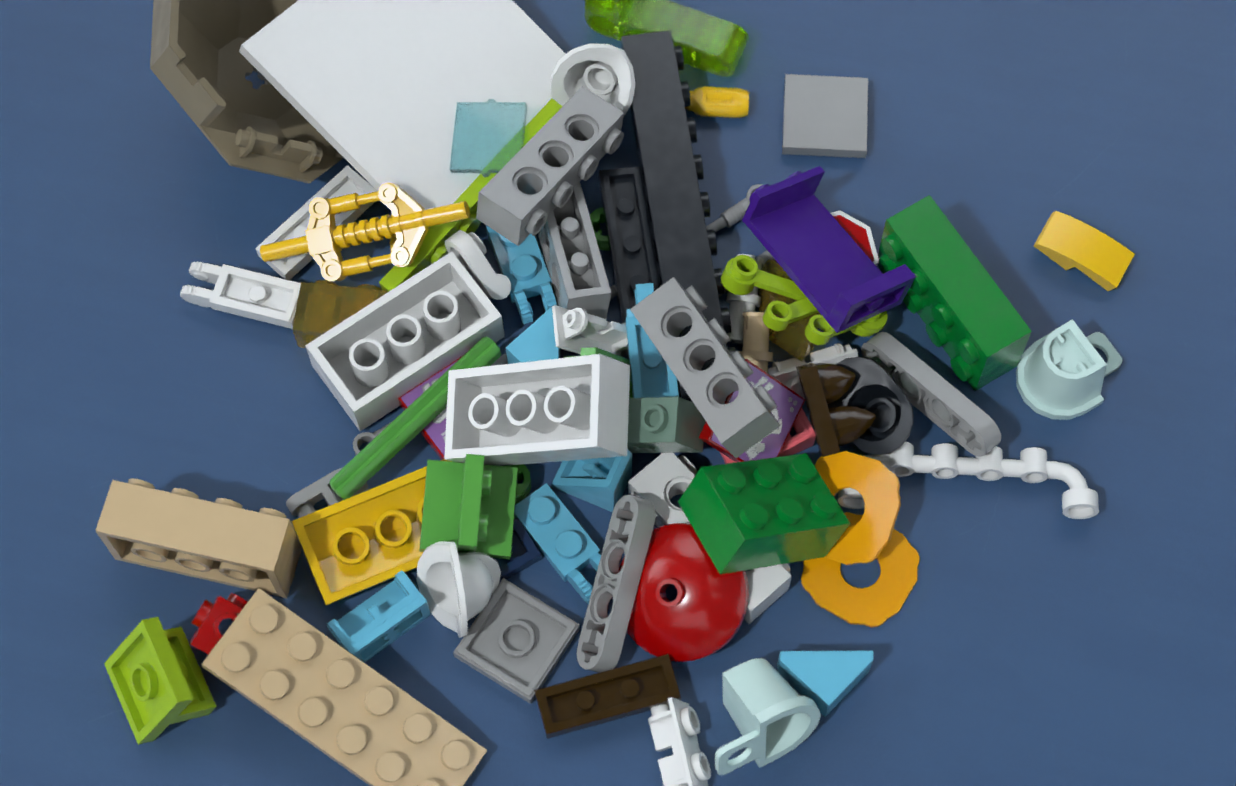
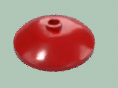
(706, 606)

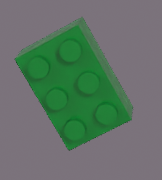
(763, 512)

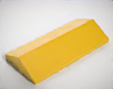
(364, 537)

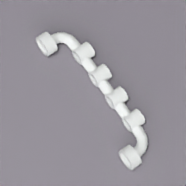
(944, 463)

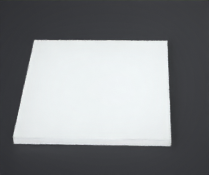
(390, 75)

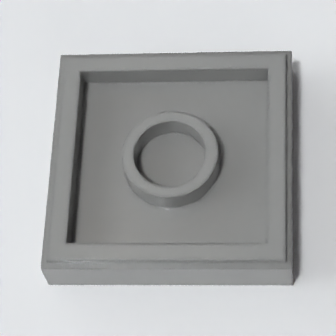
(825, 116)
(516, 640)

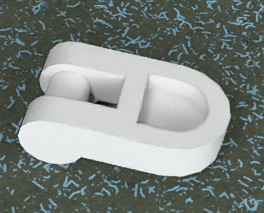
(471, 252)

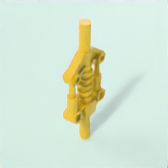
(326, 240)

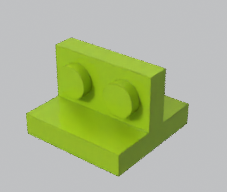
(158, 679)

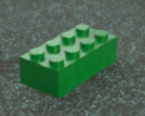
(953, 294)

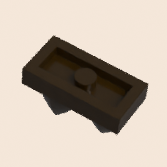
(833, 425)

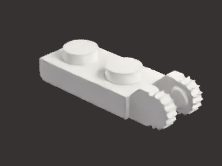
(244, 293)

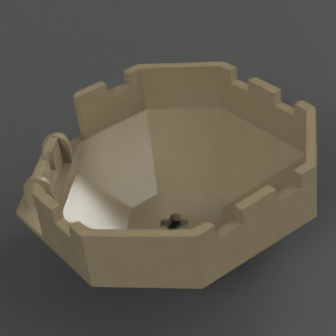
(201, 66)

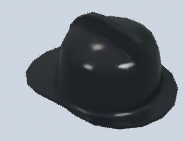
(880, 395)

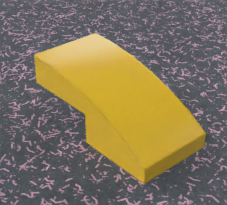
(1082, 246)

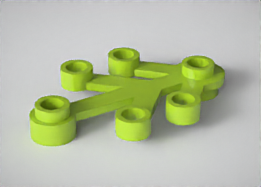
(741, 277)

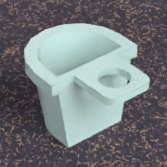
(1065, 373)
(766, 713)

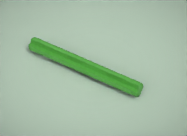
(408, 424)

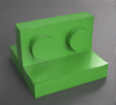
(469, 506)

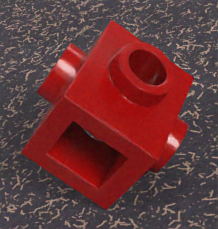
(209, 618)

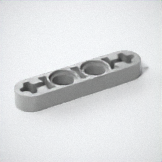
(934, 395)
(604, 634)

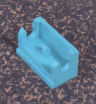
(380, 618)

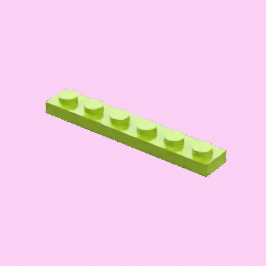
(433, 246)

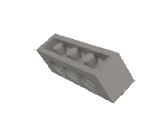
(550, 166)
(575, 258)
(735, 424)

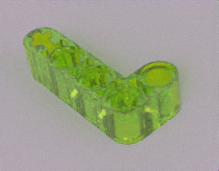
(705, 39)

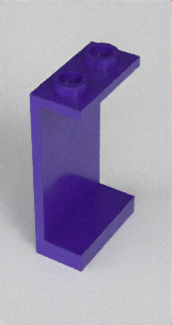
(821, 253)

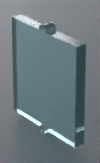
(487, 135)

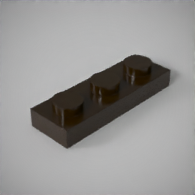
(606, 696)

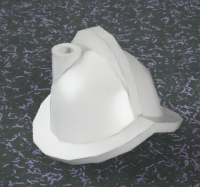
(599, 69)
(456, 583)

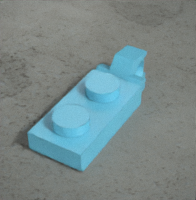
(648, 369)

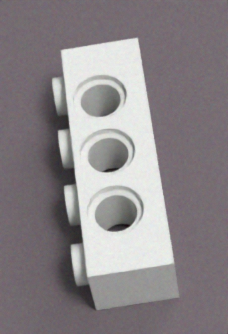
(670, 477)

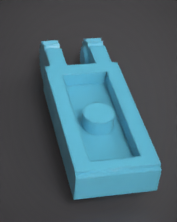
(525, 271)
(559, 537)

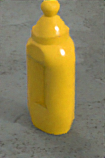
(719, 102)

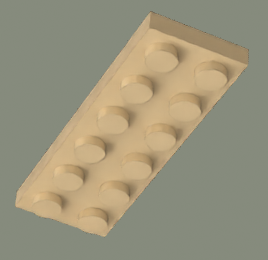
(338, 701)

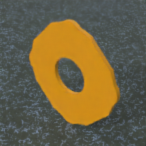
(881, 500)
(871, 604)

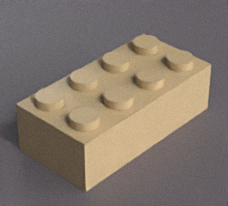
(199, 537)

